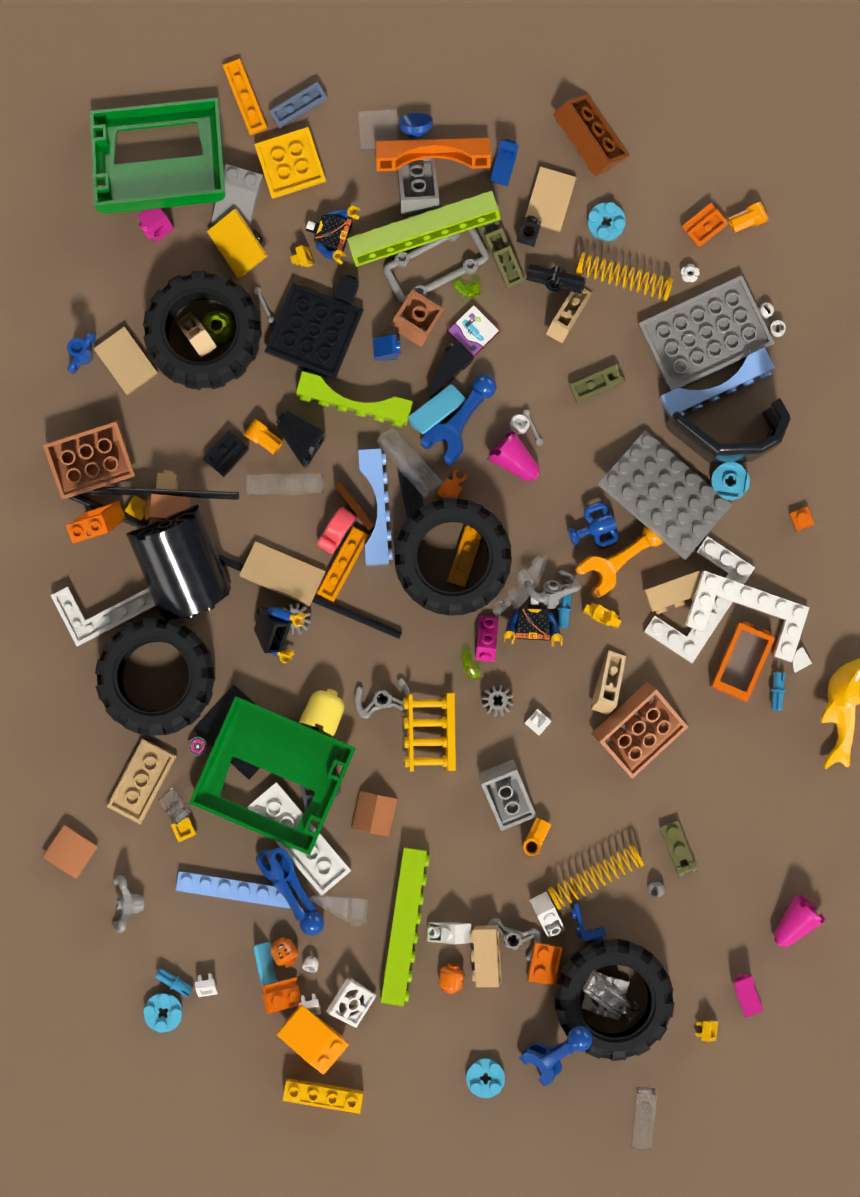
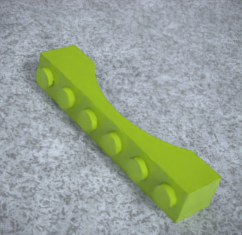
(393, 409)

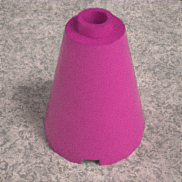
(514, 457)
(797, 921)

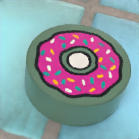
(197, 746)

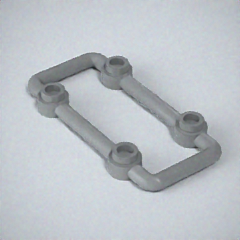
(403, 259)

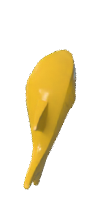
(840, 709)

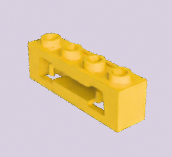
(323, 1095)

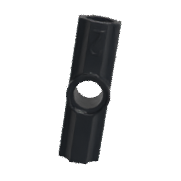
(556, 279)

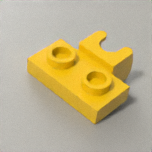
(602, 615)

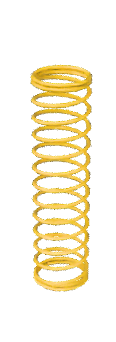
(579, 271)
(638, 862)

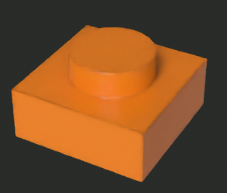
(801, 519)

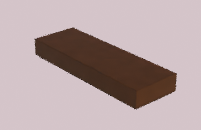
(354, 506)

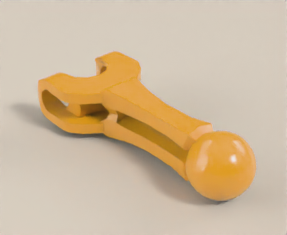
(609, 566)

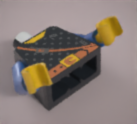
(333, 232)
(533, 624)
(272, 630)

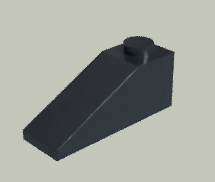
(452, 364)

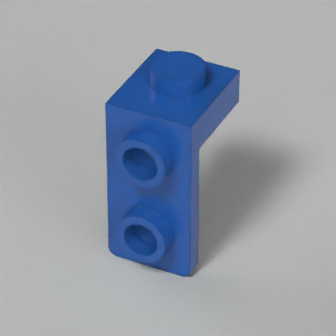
(504, 162)
(593, 934)

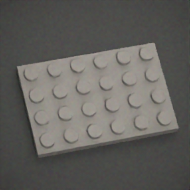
(706, 333)
(664, 494)

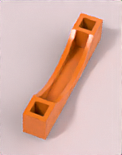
(469, 151)

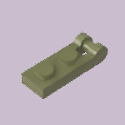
(596, 383)
(678, 848)

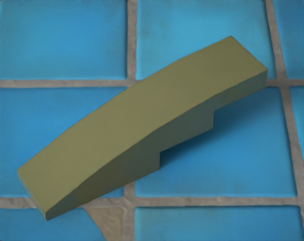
(502, 253)

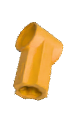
(752, 216)
(259, 434)
(537, 835)

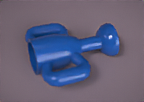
(80, 351)
(597, 526)

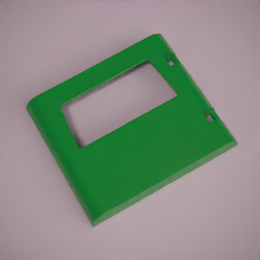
(162, 181)
(284, 750)

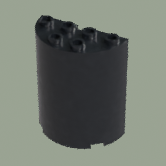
(180, 564)

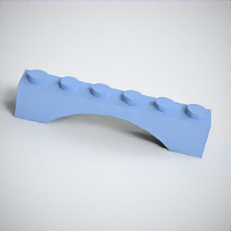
(754, 366)
(371, 466)

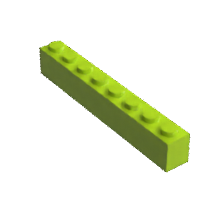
(424, 228)
(403, 926)

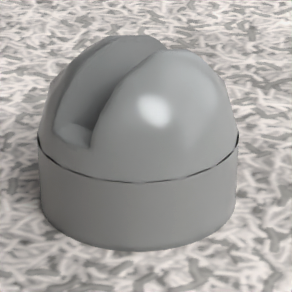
(656, 889)

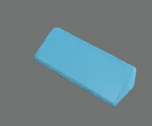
(436, 409)
(265, 963)

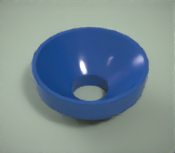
(415, 124)

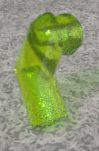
(467, 291)
(468, 667)

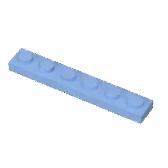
(230, 889)

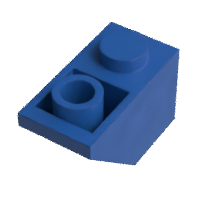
(386, 348)

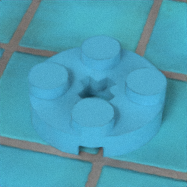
(601, 231)
(738, 474)
(163, 1001)
(477, 1070)

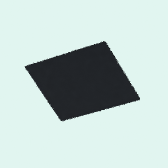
(212, 723)

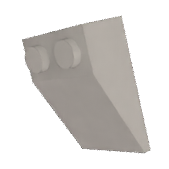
(418, 187)
(241, 192)
(507, 795)

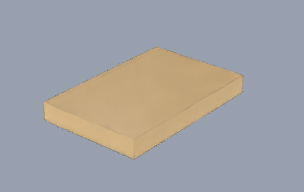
(551, 198)
(125, 361)

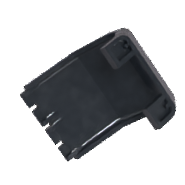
(715, 452)

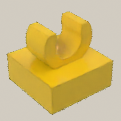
(302, 257)
(709, 1030)

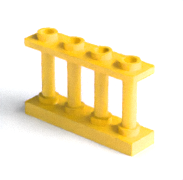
(446, 722)

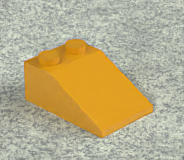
(312, 1039)

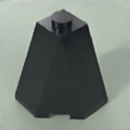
(300, 436)

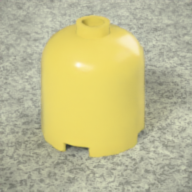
(323, 712)

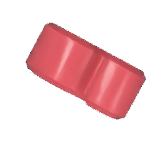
(336, 530)

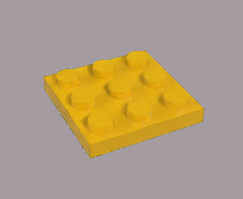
(290, 163)

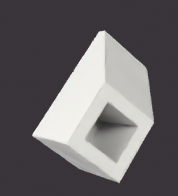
(547, 914)
(448, 932)

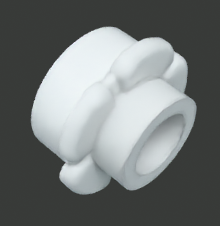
(690, 268)

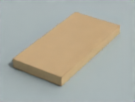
(282, 573)
(141, 781)

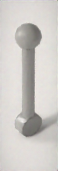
(257, 291)
(539, 441)

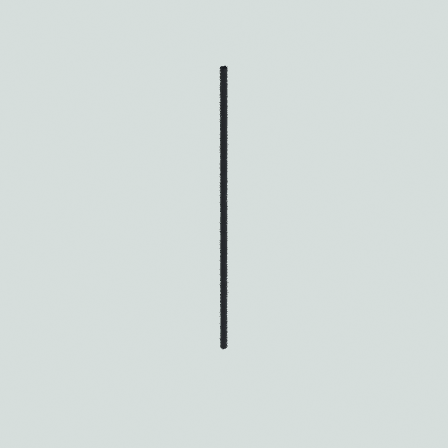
(238, 566)

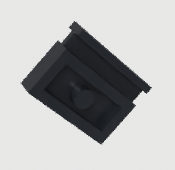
(226, 454)

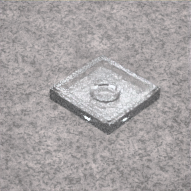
(377, 127)

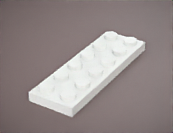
(324, 865)

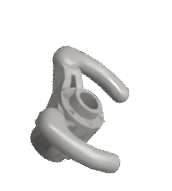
(553, 591)
(366, 712)
(126, 904)
(532, 933)

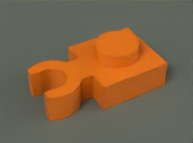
(450, 488)

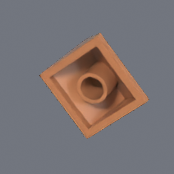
(374, 813)

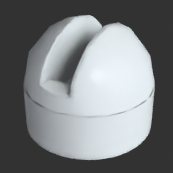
(763, 311)
(782, 327)
(310, 965)

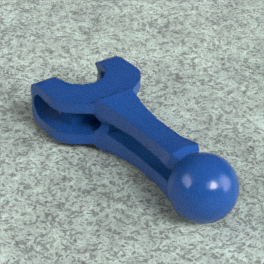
(483, 387)
(280, 874)
(548, 1057)

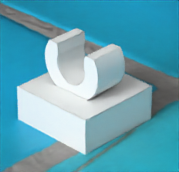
(538, 722)
(206, 987)
(313, 1005)

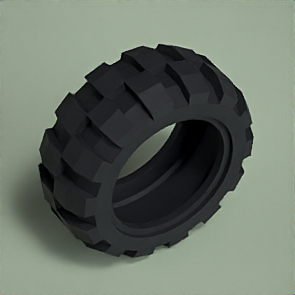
(176, 295)
(442, 512)
(111, 667)
(659, 1005)

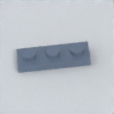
(298, 105)

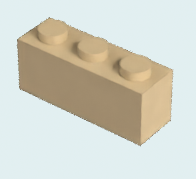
(672, 593)
(486, 956)

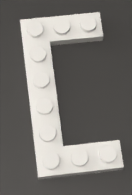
(792, 613)
(86, 630)
(691, 645)

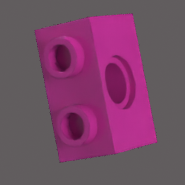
(155, 224)

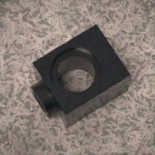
(529, 239)
(346, 289)

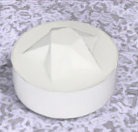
(519, 424)

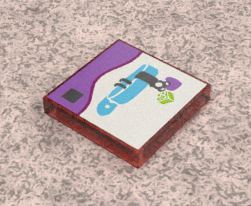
(473, 330)

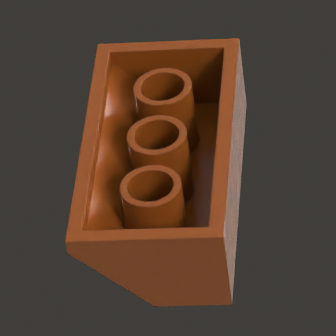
(590, 134)

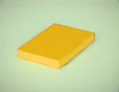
(237, 243)

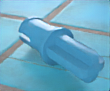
(564, 611)
(778, 691)
(174, 982)

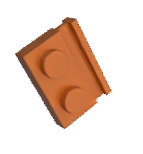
(705, 225)
(544, 963)
(281, 995)

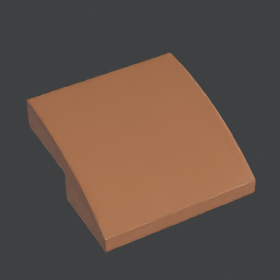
(70, 851)

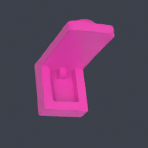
(487, 638)
(747, 994)

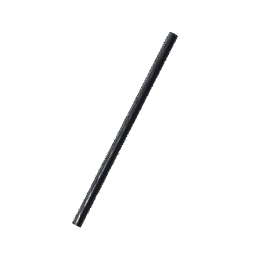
(182, 493)

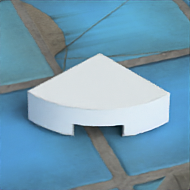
(800, 660)

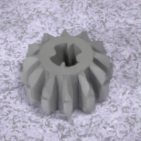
(297, 611)
(504, 700)

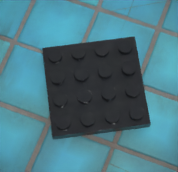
(314, 331)

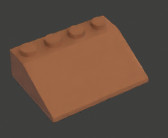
(89, 459)
(639, 730)

